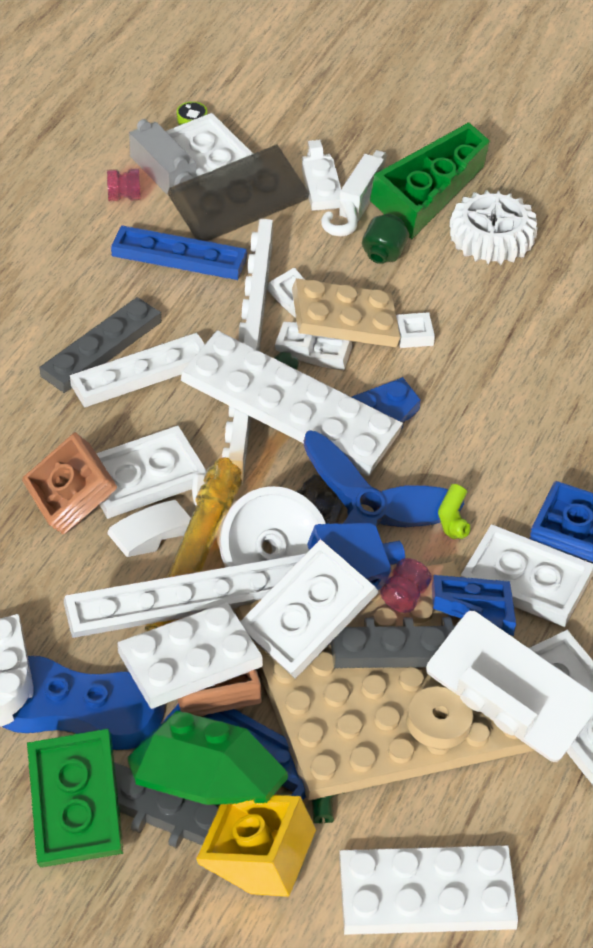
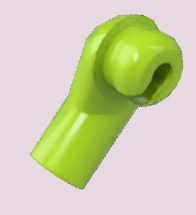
(449, 513)

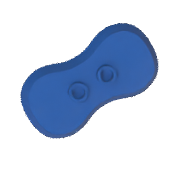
(86, 704)

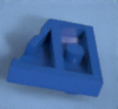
(392, 399)
(485, 596)

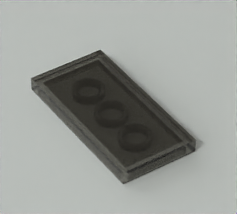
(238, 193)

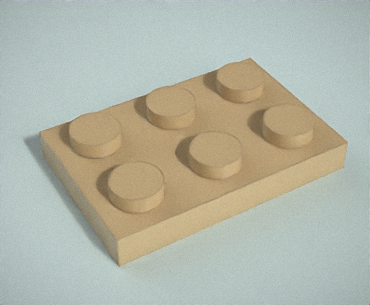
(345, 312)

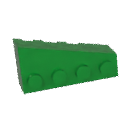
(430, 177)

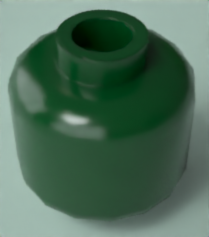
(385, 238)

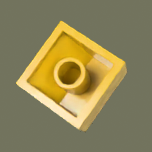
(259, 844)

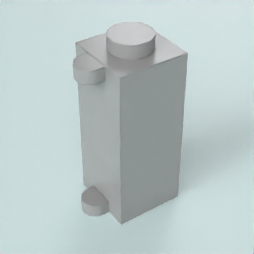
(160, 155)

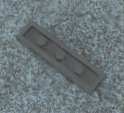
(101, 343)

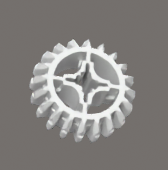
(493, 227)

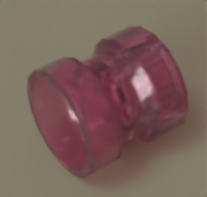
(123, 185)
(407, 583)

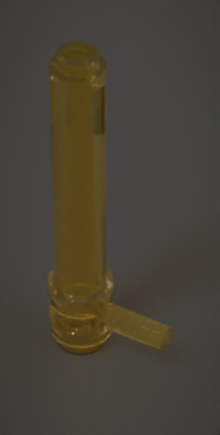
(213, 502)

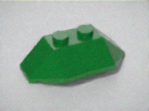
(206, 762)

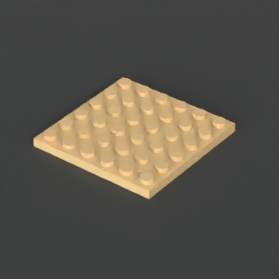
(351, 722)

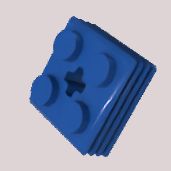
(566, 521)

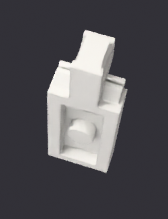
(320, 178)

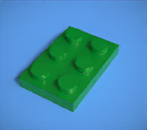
(74, 798)

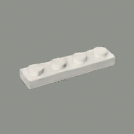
(135, 370)

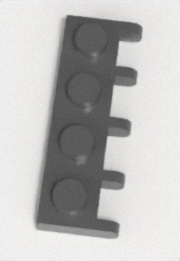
(388, 645)
(168, 812)

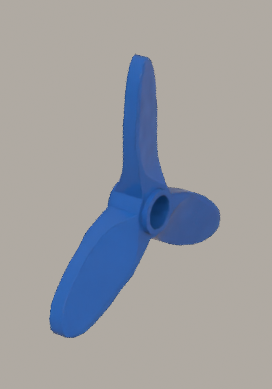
(395, 506)

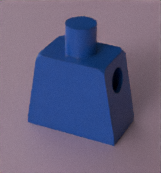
(361, 548)

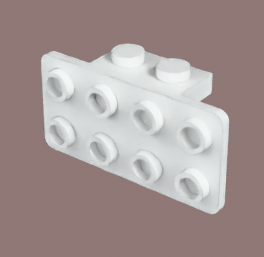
(512, 686)

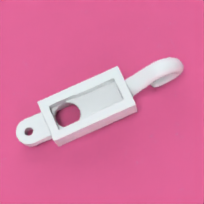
(355, 194)

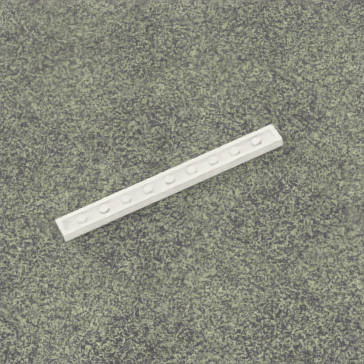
(250, 333)

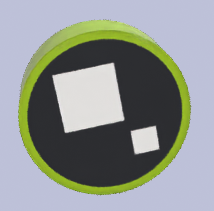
(190, 111)

